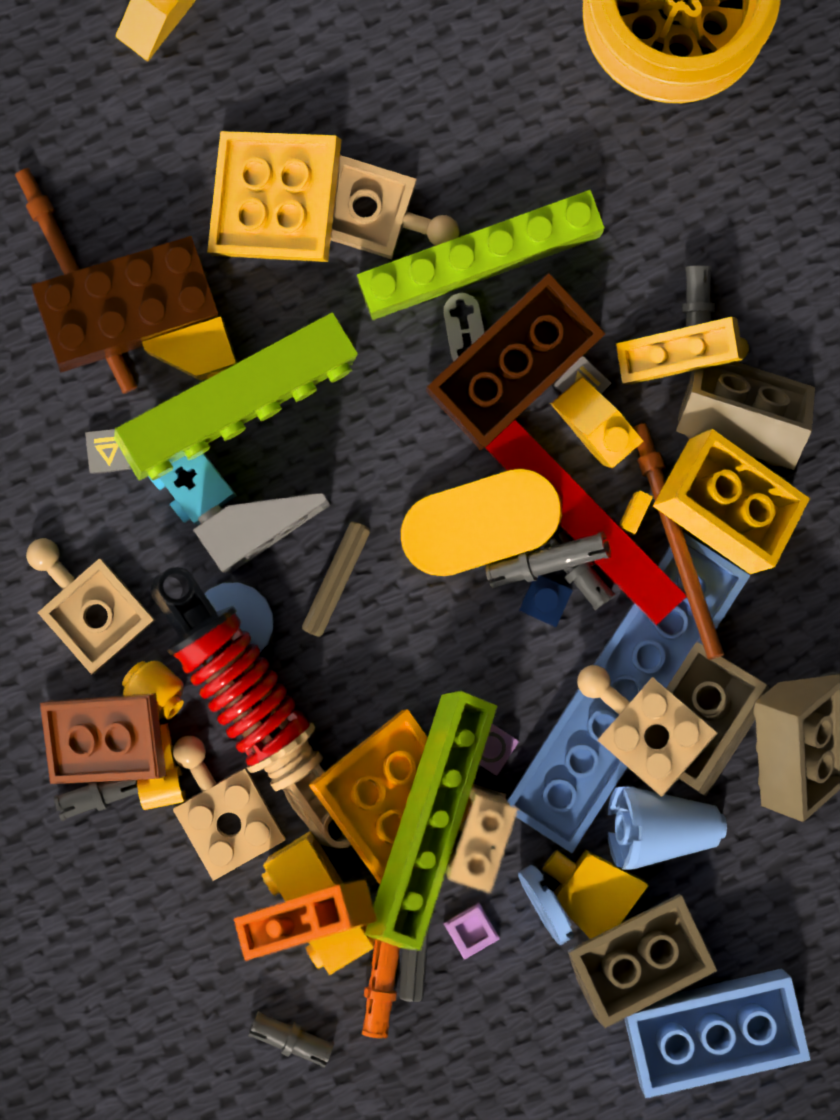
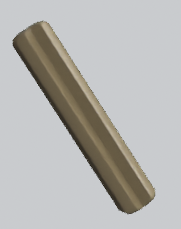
(336, 579)

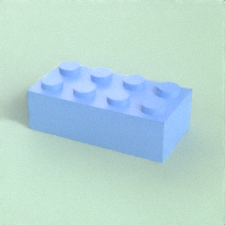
(717, 1033)

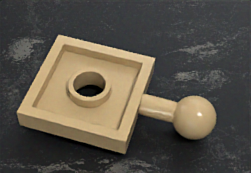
(392, 195)
(68, 609)
(627, 733)
(231, 795)

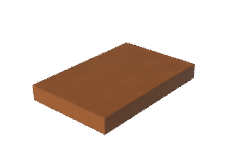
(103, 739)

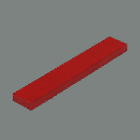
(582, 517)

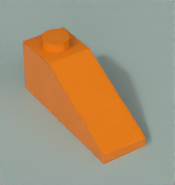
(305, 919)

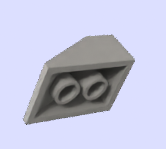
(247, 529)

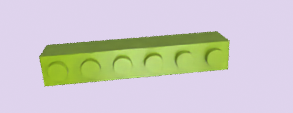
(480, 255)
(234, 397)
(431, 820)

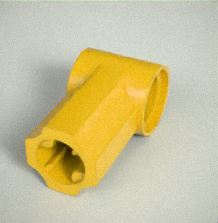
(166, 790)

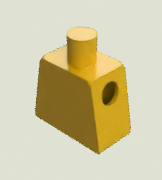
(594, 890)

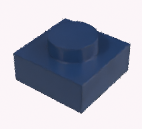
(545, 600)

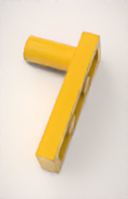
(681, 351)

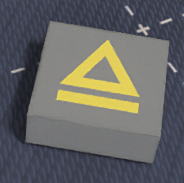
(584, 369)
(104, 452)

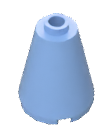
(660, 827)

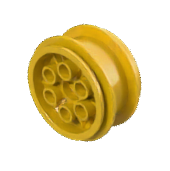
(671, 77)

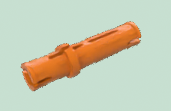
(381, 990)

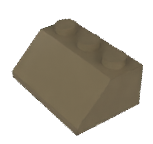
(750, 408)
(722, 699)
(799, 745)
(641, 961)

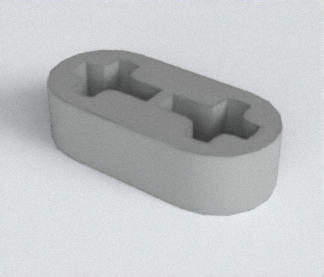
(453, 327)

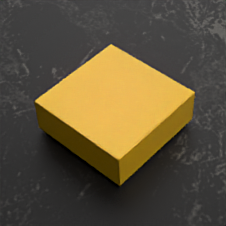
(635, 512)

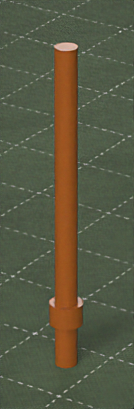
(42, 210)
(652, 467)

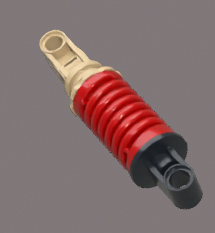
(270, 727)

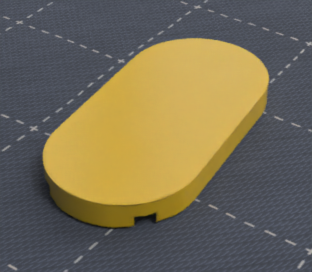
(481, 522)

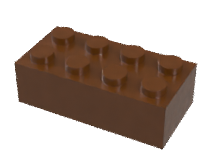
(123, 303)
(514, 361)

